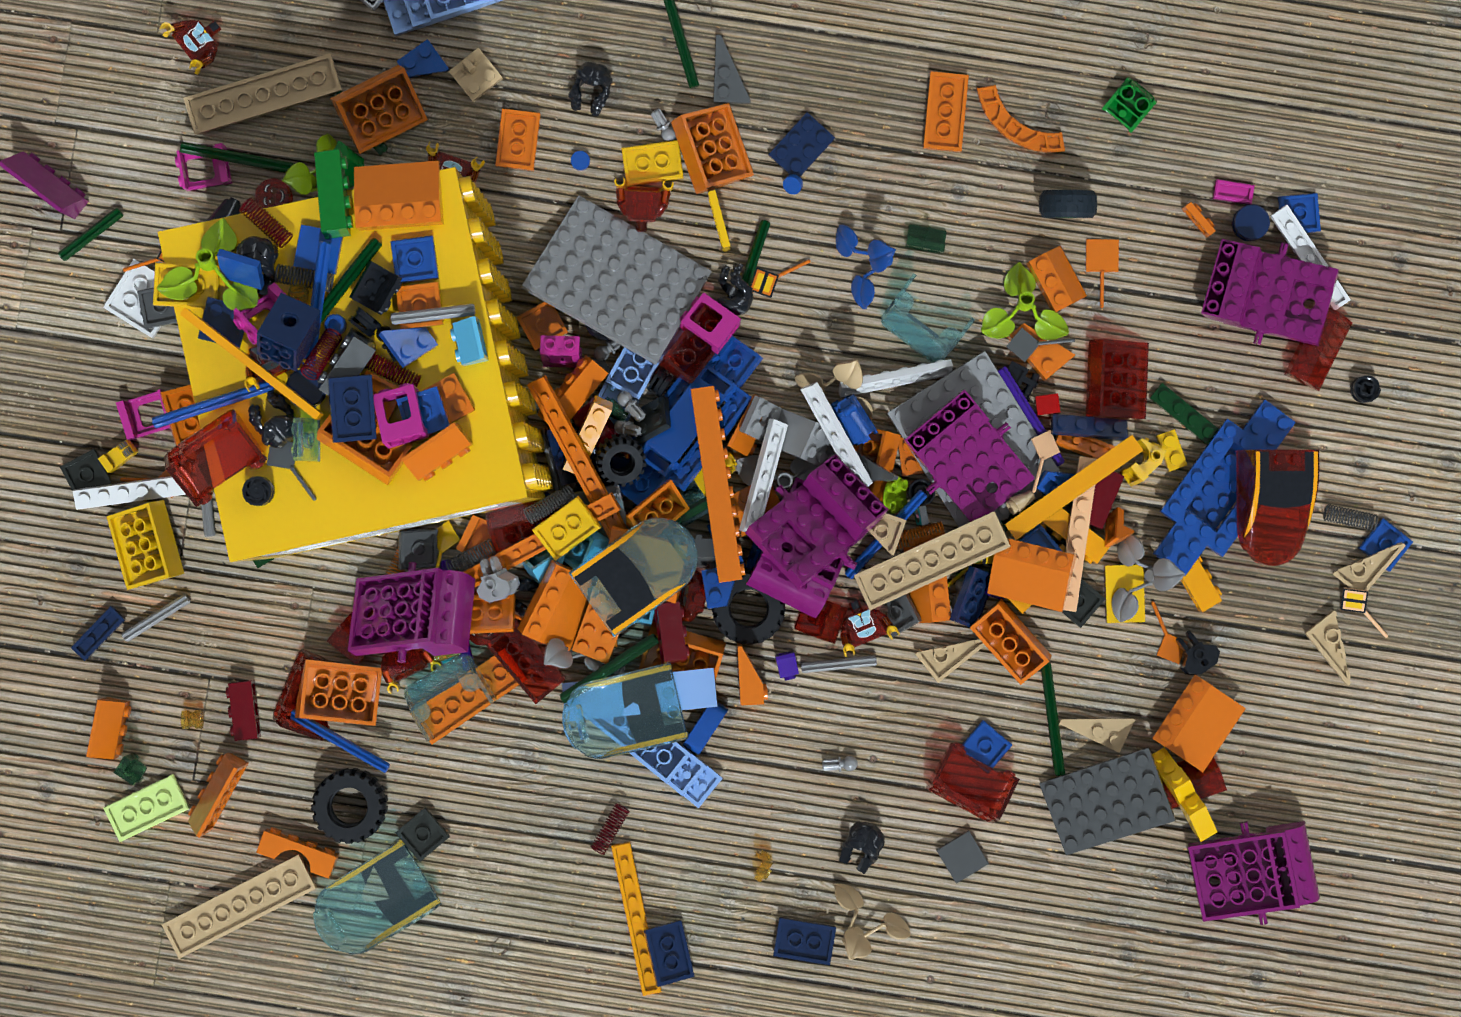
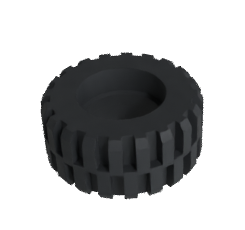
(749, 634)
(331, 823)

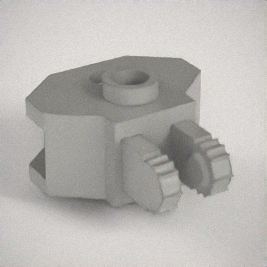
(496, 581)

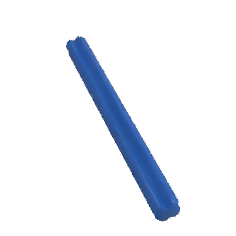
(319, 284)
(210, 404)
(874, 546)
(342, 742)

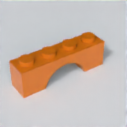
(321, 860)

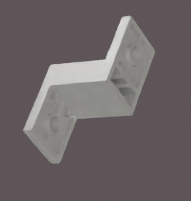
(803, 436)

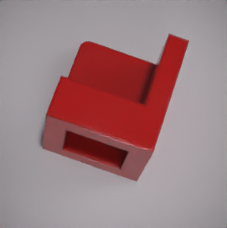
(1047, 404)

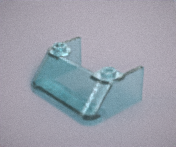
(915, 333)
(457, 670)

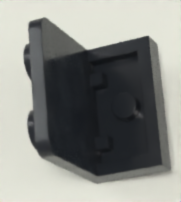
(376, 288)

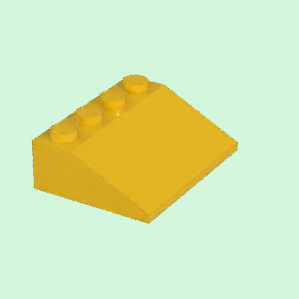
(145, 544)

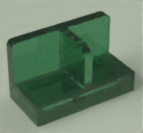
(926, 239)
(131, 769)

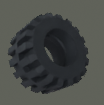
(627, 473)

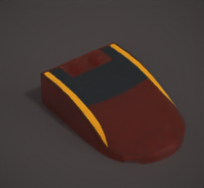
(1275, 502)

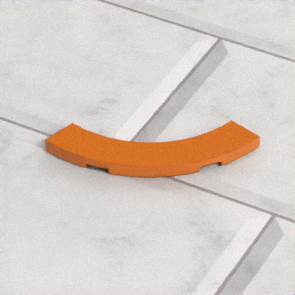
(1014, 130)

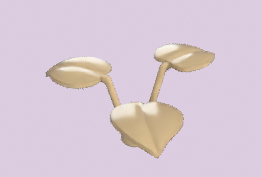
(847, 372)
(854, 938)

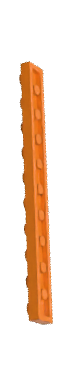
(572, 447)
(532, 545)

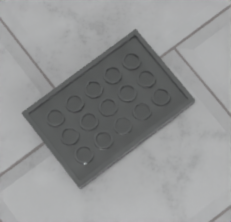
(1107, 801)

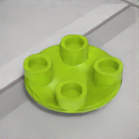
(895, 495)

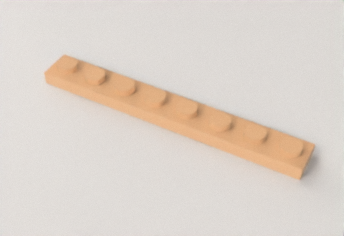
(1077, 536)

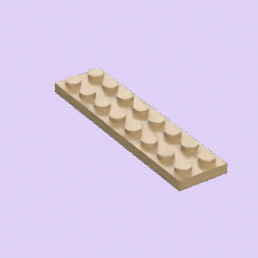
(262, 94)
(932, 560)
(239, 906)

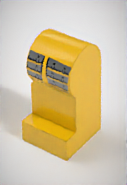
(118, 456)

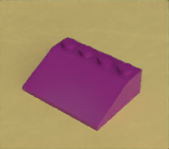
(45, 183)

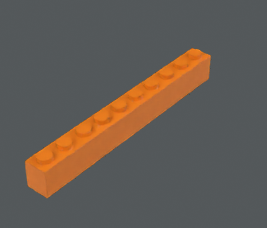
(716, 484)

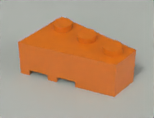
(1045, 358)

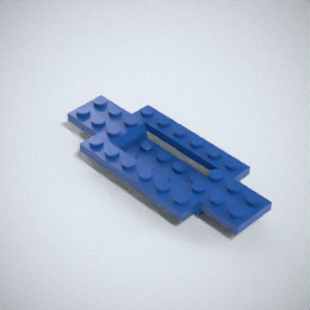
(666, 448)
(1211, 488)

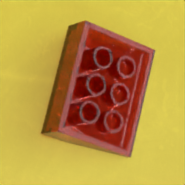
(1117, 379)

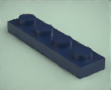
(1089, 427)

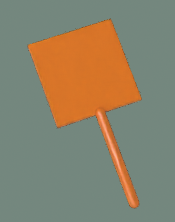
(1102, 257)

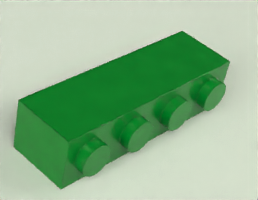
(332, 194)

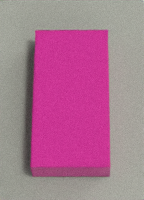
(1233, 192)

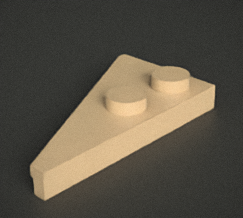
(888, 532)
(1366, 571)
(1327, 639)
(946, 659)
(1108, 732)

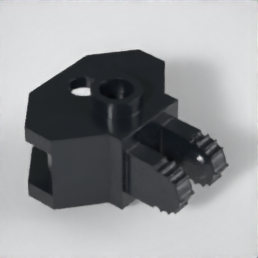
(1195, 654)

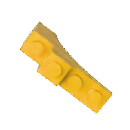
(1185, 795)

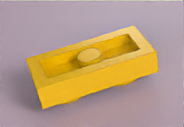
(1174, 456)

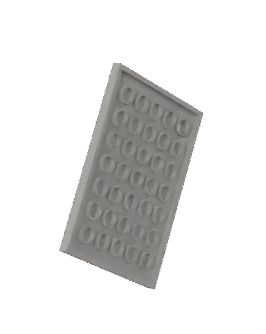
(616, 279)
(994, 398)

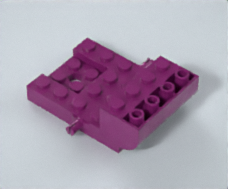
(1269, 293)
(966, 455)
(817, 521)
(809, 598)
(412, 612)
(1255, 872)

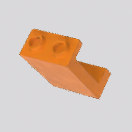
(474, 534)

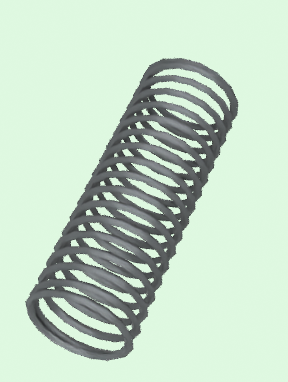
(298, 276)
(1330, 508)
(542, 511)
(471, 555)

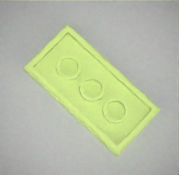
(146, 808)

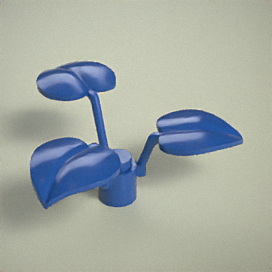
(880, 258)

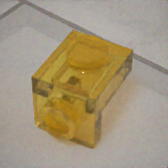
(764, 869)

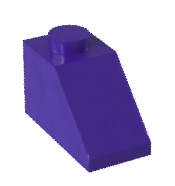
(787, 665)

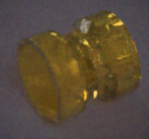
(192, 719)

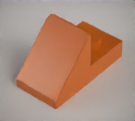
(1114, 528)

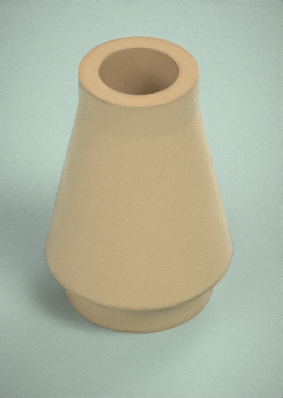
(1019, 502)

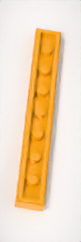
(251, 364)
(1074, 487)
(635, 914)

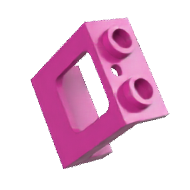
(221, 171)
(265, 303)
(723, 330)
(556, 348)
(131, 418)
(405, 430)

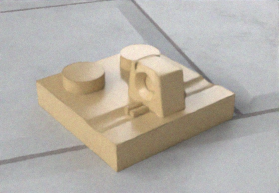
(475, 74)

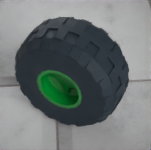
(1068, 204)

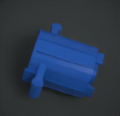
(854, 419)

